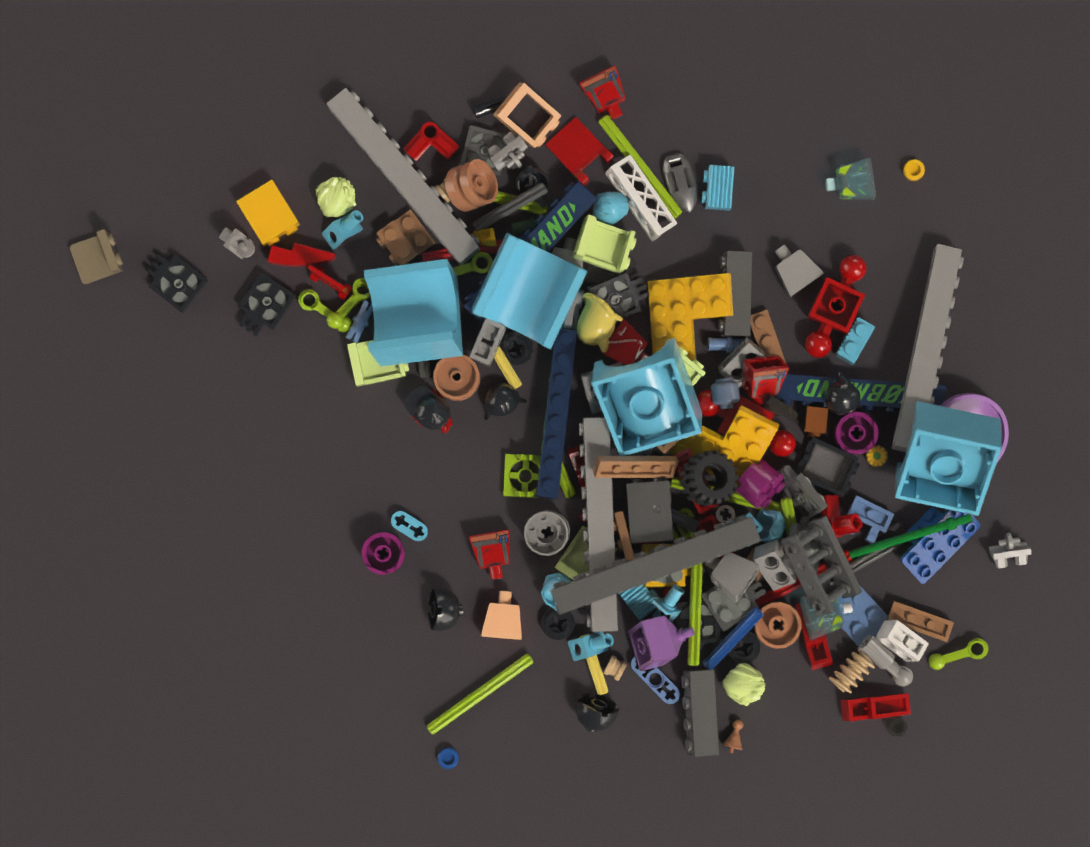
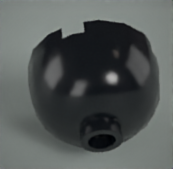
(444, 609)
(596, 713)

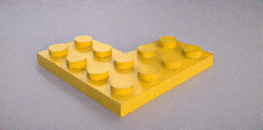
(682, 300)
(743, 442)

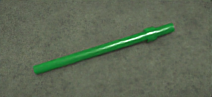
(950, 523)

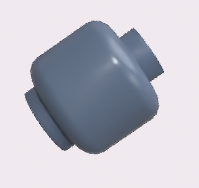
(725, 393)

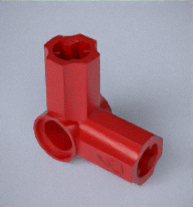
(441, 142)
(840, 524)

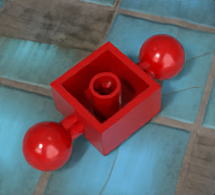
(852, 269)
(782, 442)

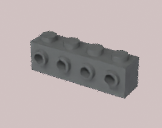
(740, 267)
(700, 712)

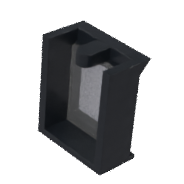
(827, 466)

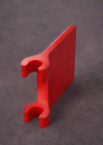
(577, 149)
(317, 274)

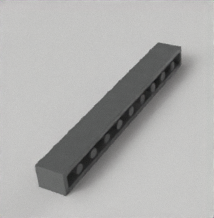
(654, 565)

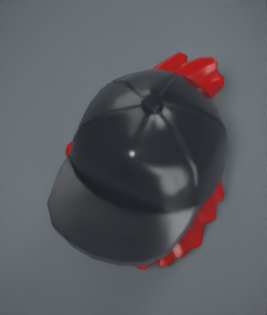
(429, 409)

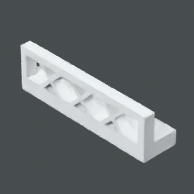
(636, 203)

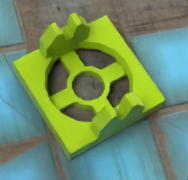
(510, 461)

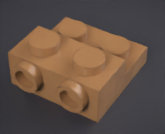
(405, 239)

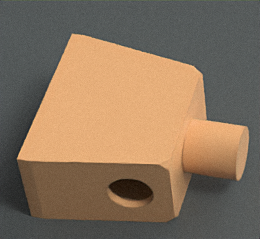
(503, 619)

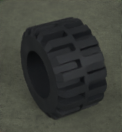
(723, 472)

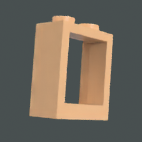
(512, 101)

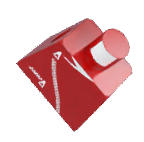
(626, 345)

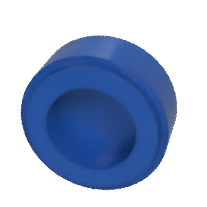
(448, 758)

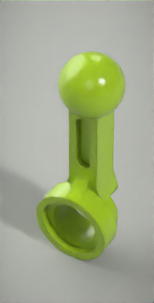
(472, 267)
(336, 318)
(347, 323)
(937, 661)

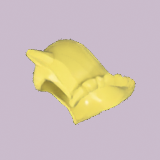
(596, 322)

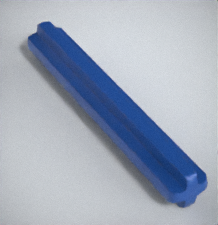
(733, 638)

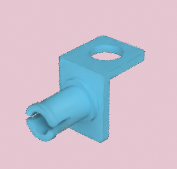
(344, 228)
(667, 604)
(590, 645)

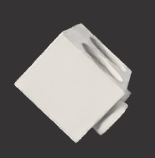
(901, 640)

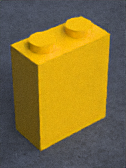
(268, 213)

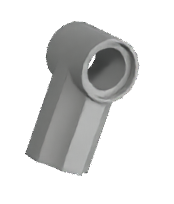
(572, 316)

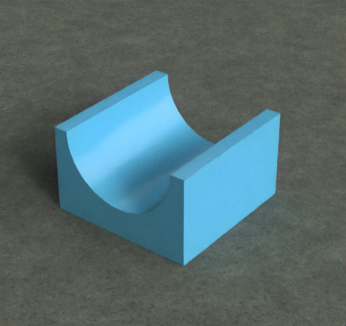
(528, 290)
(415, 312)
(648, 400)
(949, 458)

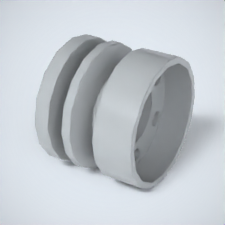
(536, 538)

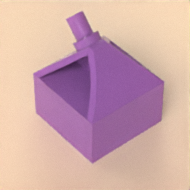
(657, 642)

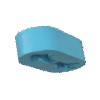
(412, 522)

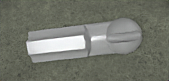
(885, 660)

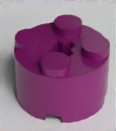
(863, 424)
(760, 484)
(373, 559)

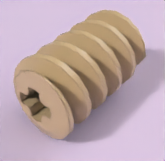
(852, 671)

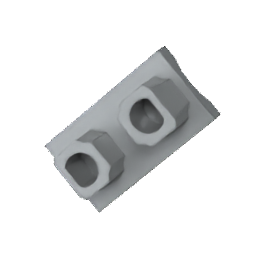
(510, 153)
(237, 243)
(1009, 548)

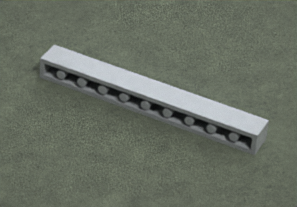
(403, 177)
(929, 338)
(599, 518)

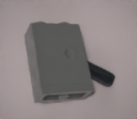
(652, 512)

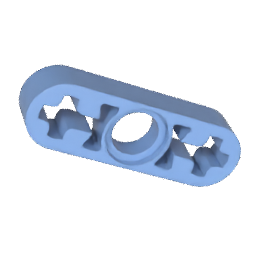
(661, 694)

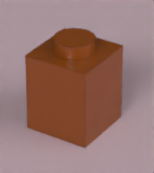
(815, 421)

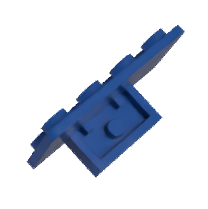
(934, 550)

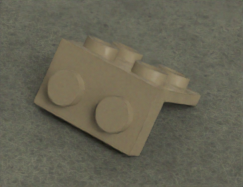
(96, 257)

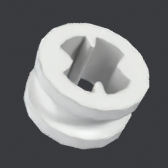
(730, 511)

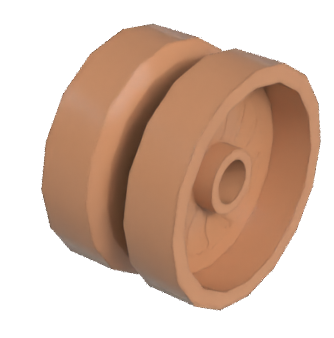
(471, 185)
(459, 389)
(789, 625)

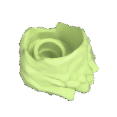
(336, 197)
(744, 684)

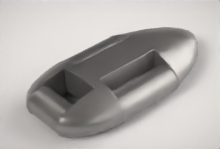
(680, 181)

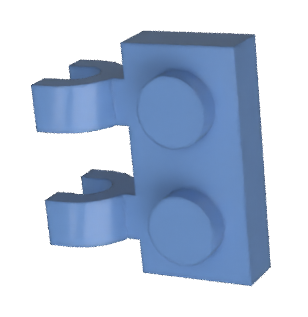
(871, 515)

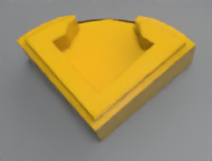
(486, 237)

